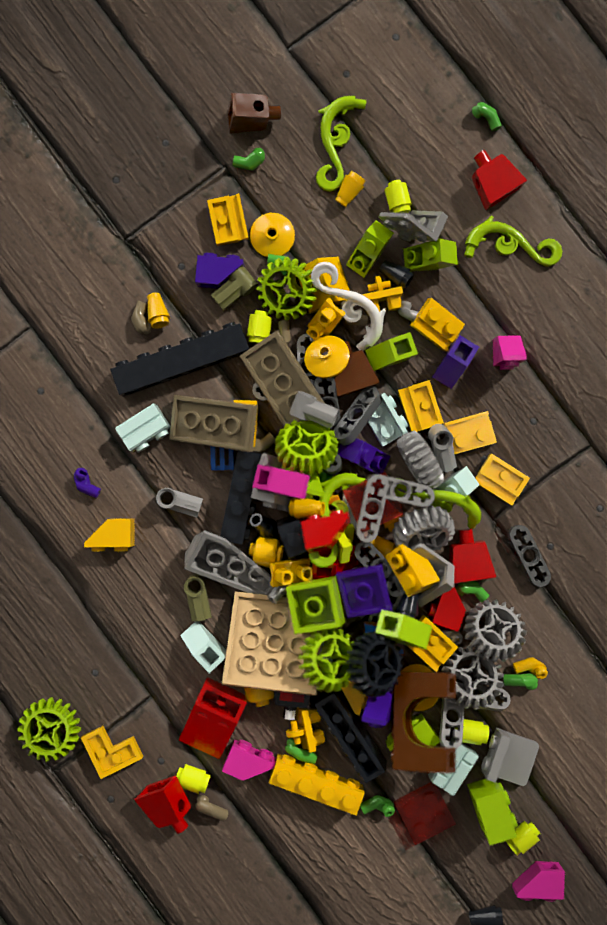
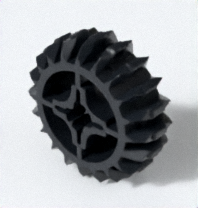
(374, 664)

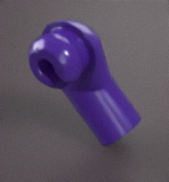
(84, 485)

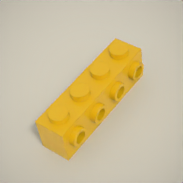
(317, 784)

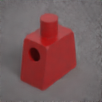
(495, 179)
(470, 559)
(165, 803)

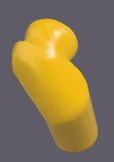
(532, 665)

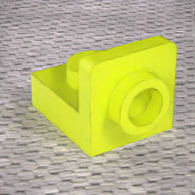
(345, 544)

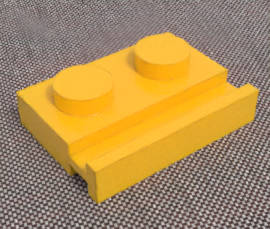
(227, 219)
(437, 324)
(420, 406)
(471, 432)
(501, 479)
(438, 648)

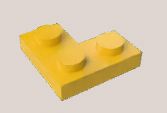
(107, 757)

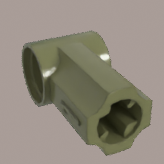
(239, 284)
(198, 599)

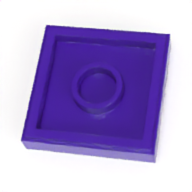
(364, 591)

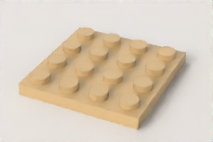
(264, 647)

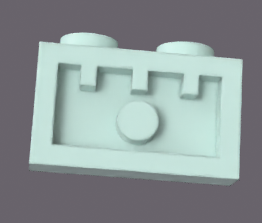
(386, 422)

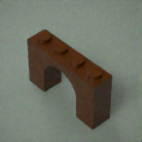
(408, 750)

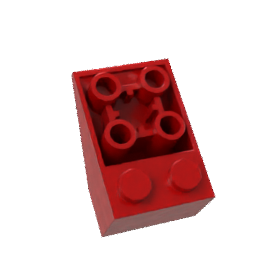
(213, 718)

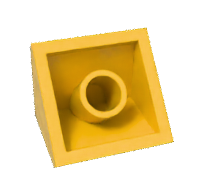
(326, 279)

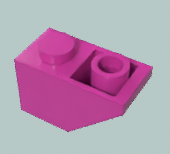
(508, 352)
(281, 481)
(246, 762)
(541, 881)

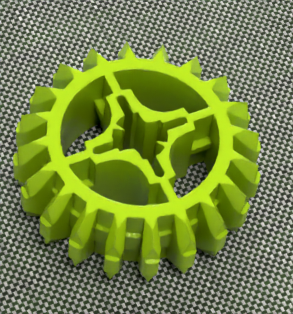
(269, 284)
(303, 454)
(326, 678)
(33, 741)

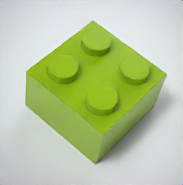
(315, 605)
(493, 810)

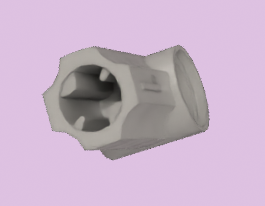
(309, 408)
(443, 449)
(181, 502)

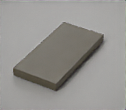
(278, 375)
(213, 422)

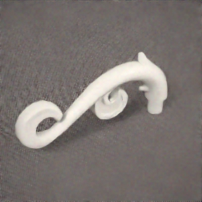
(353, 298)

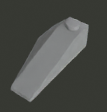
(223, 562)

